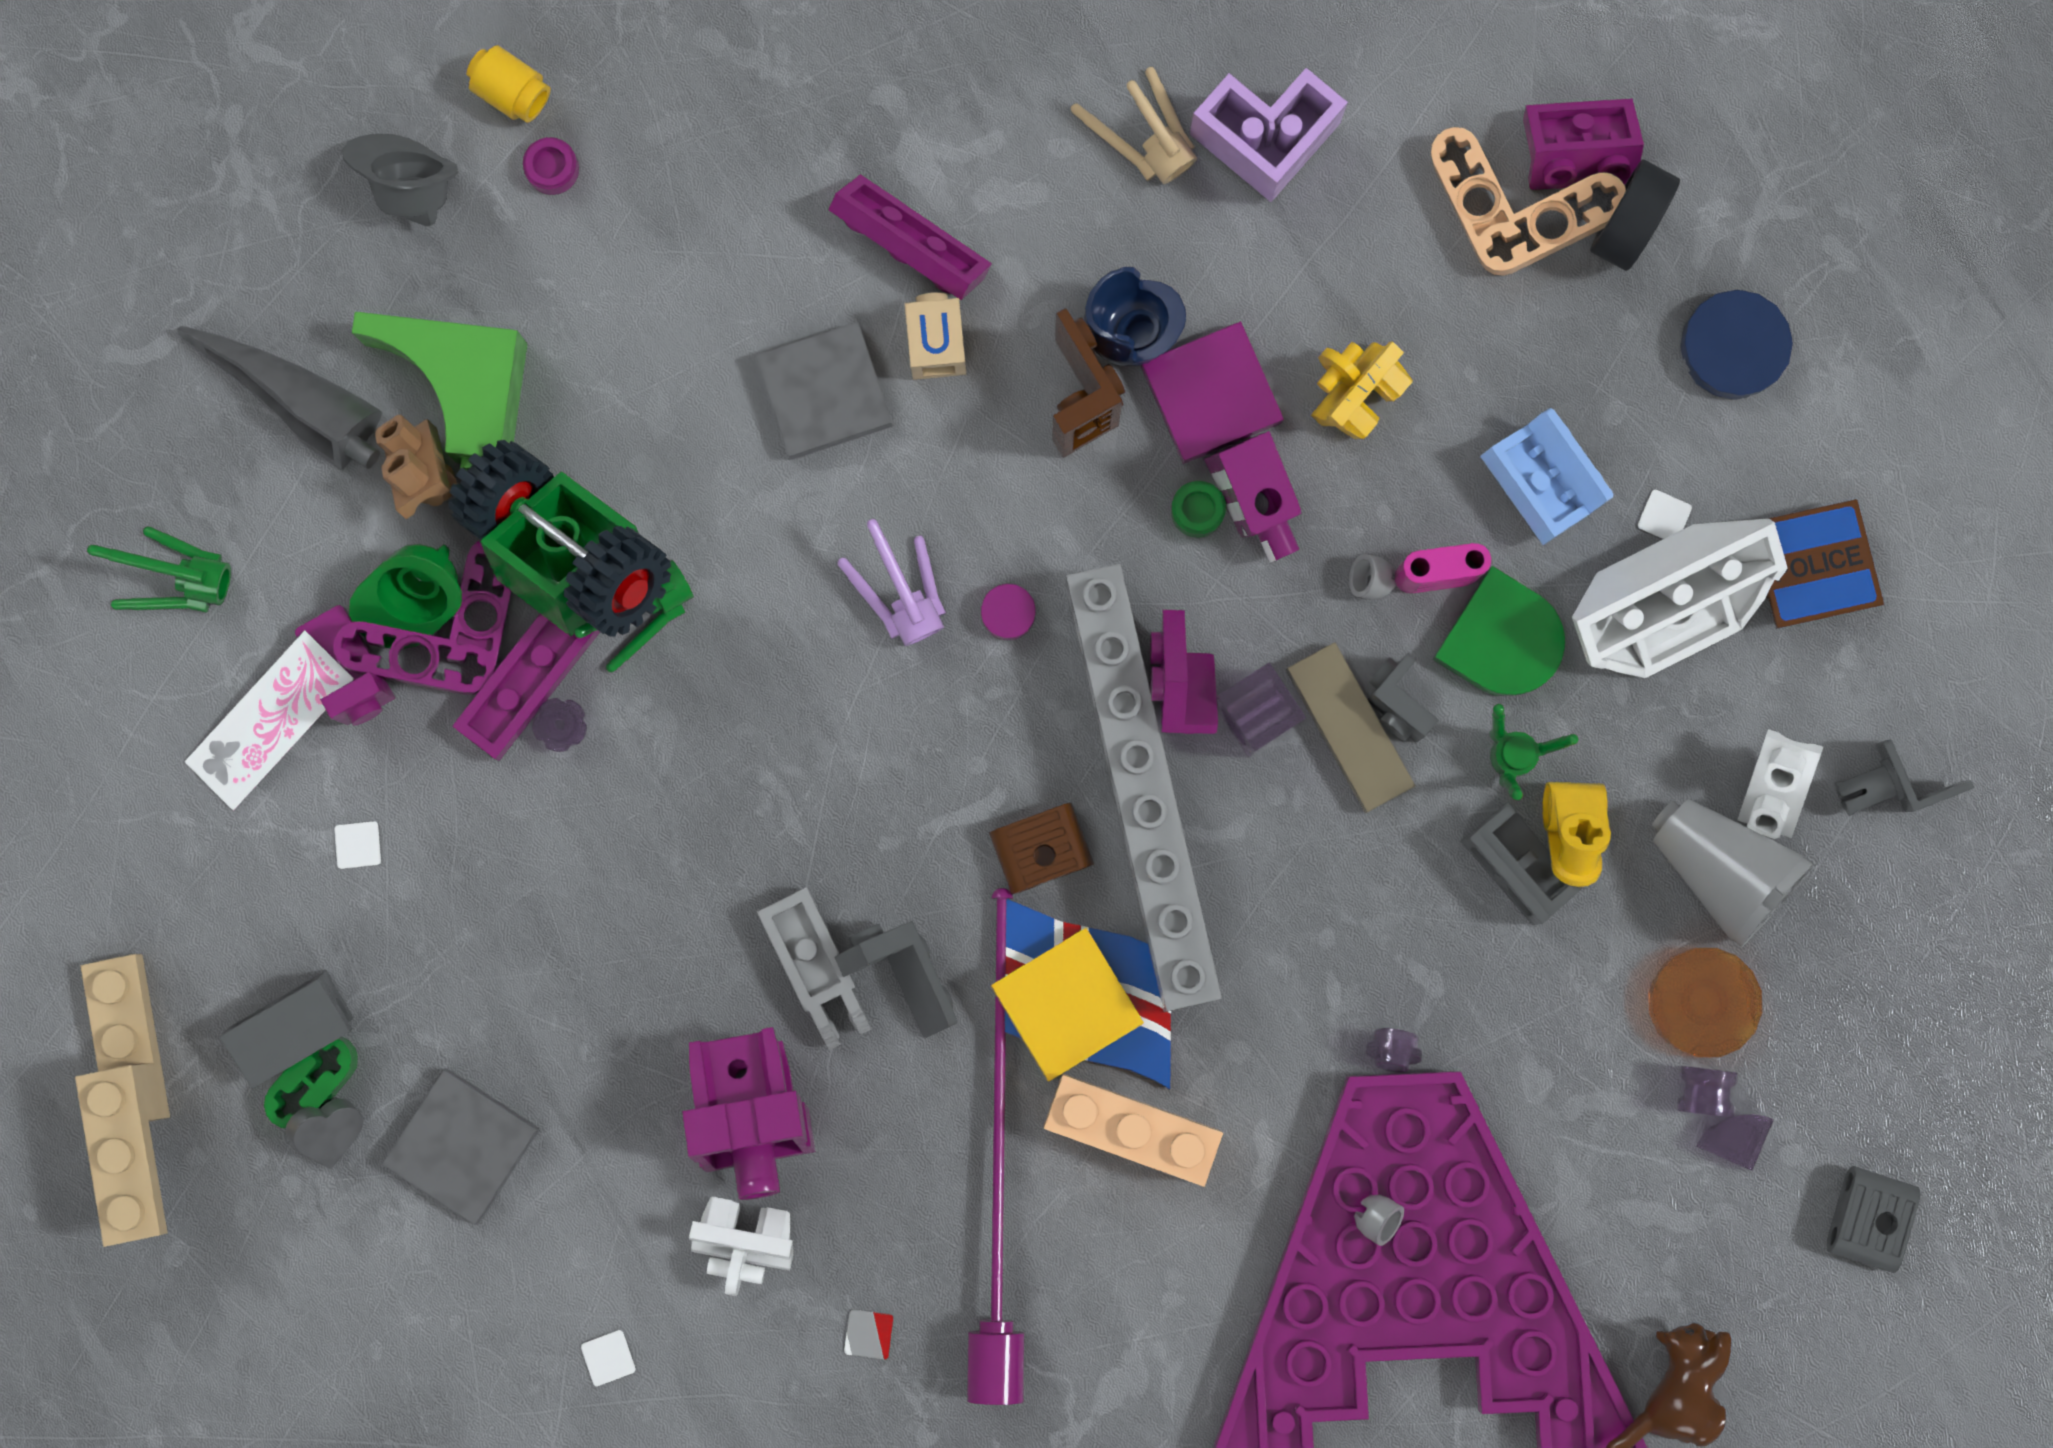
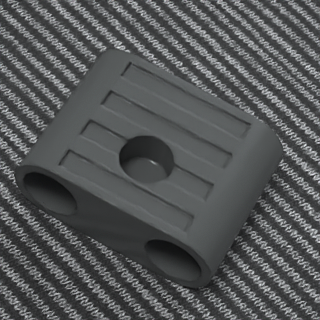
(1873, 1219)

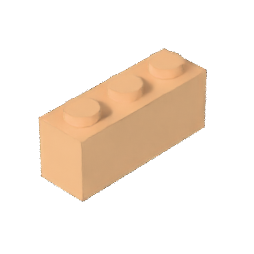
(1133, 1130)

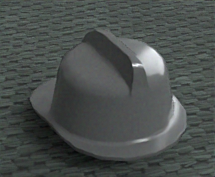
(402, 175)

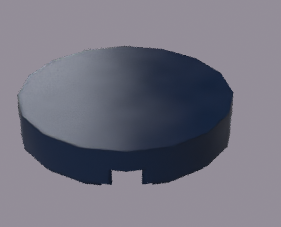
(1736, 344)

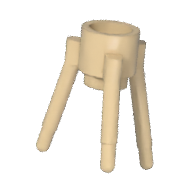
(1167, 150)

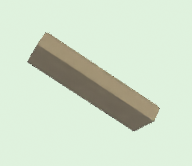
(1350, 727)

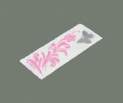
(268, 720)

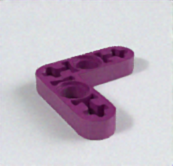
(462, 640)

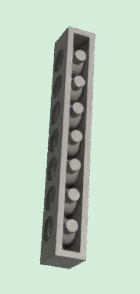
(1142, 788)

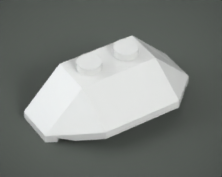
(1678, 595)

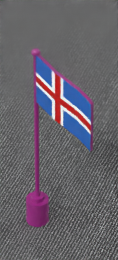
(1022, 935)

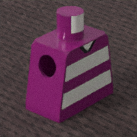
(1243, 473)

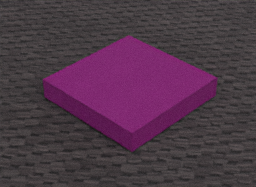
(1212, 392)

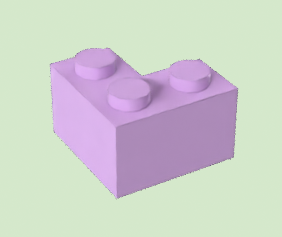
(1263, 141)

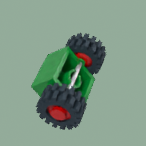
(558, 542)

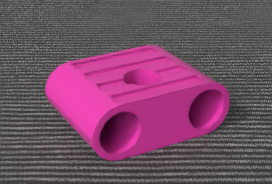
(1442, 568)

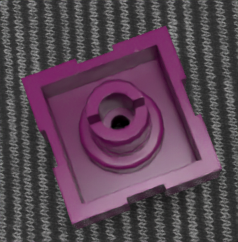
(748, 1118)

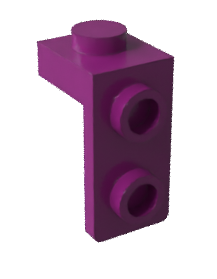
(363, 696)

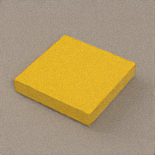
(1067, 1004)

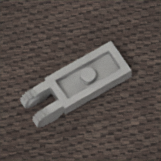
(809, 961)

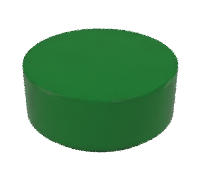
(1198, 509)

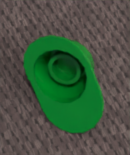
(409, 592)

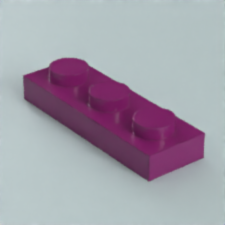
(909, 237)
(520, 686)

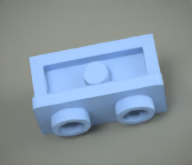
(1547, 476)

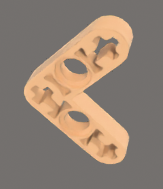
(1502, 220)

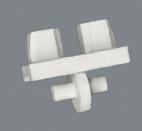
(1779, 785)
(718, 1237)

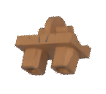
(414, 464)

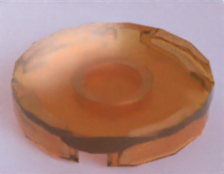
(1705, 1002)

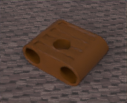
(1041, 848)

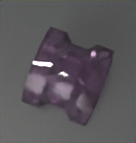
(1707, 1091)

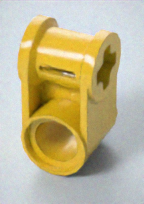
(1576, 830)

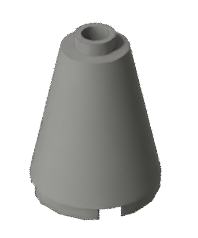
(1728, 866)

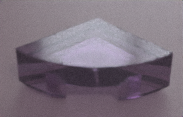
(1737, 1139)

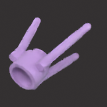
(914, 616)

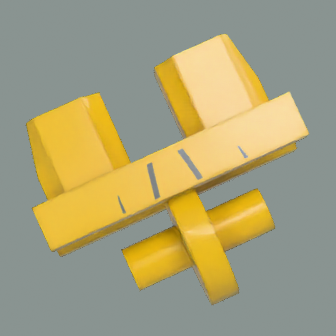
(1352, 378)

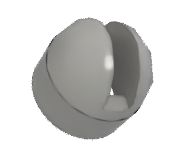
(1371, 577)
(1380, 1219)

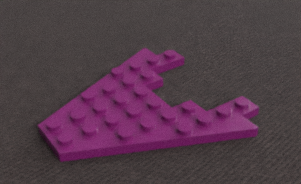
(1450, 1283)

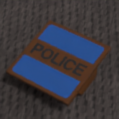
(1826, 565)

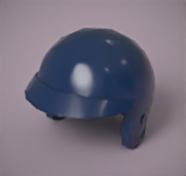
(1133, 317)

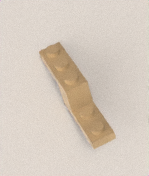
(123, 1100)

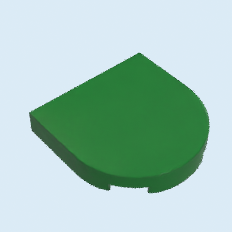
(1504, 638)

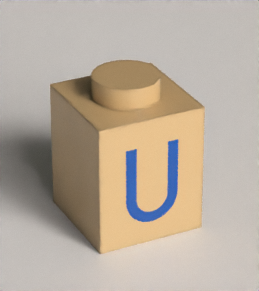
(935, 336)

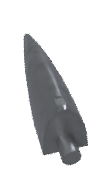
(311, 407)

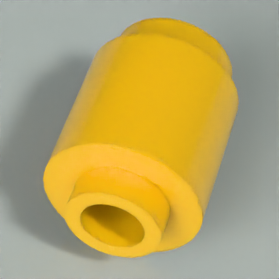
(507, 84)

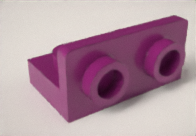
(1581, 140)

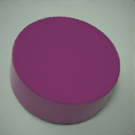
(550, 166)
(1008, 612)

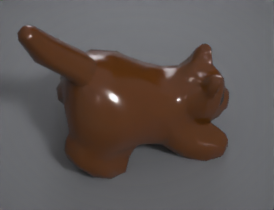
(1684, 1399)

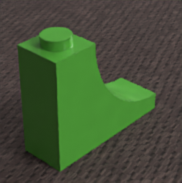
(470, 368)

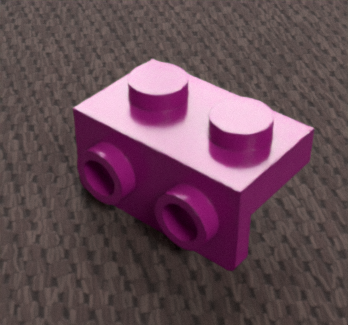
(1183, 680)

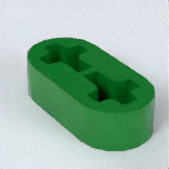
(320, 1090)

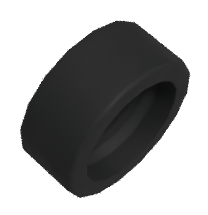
(1636, 216)

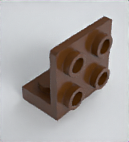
(1095, 408)

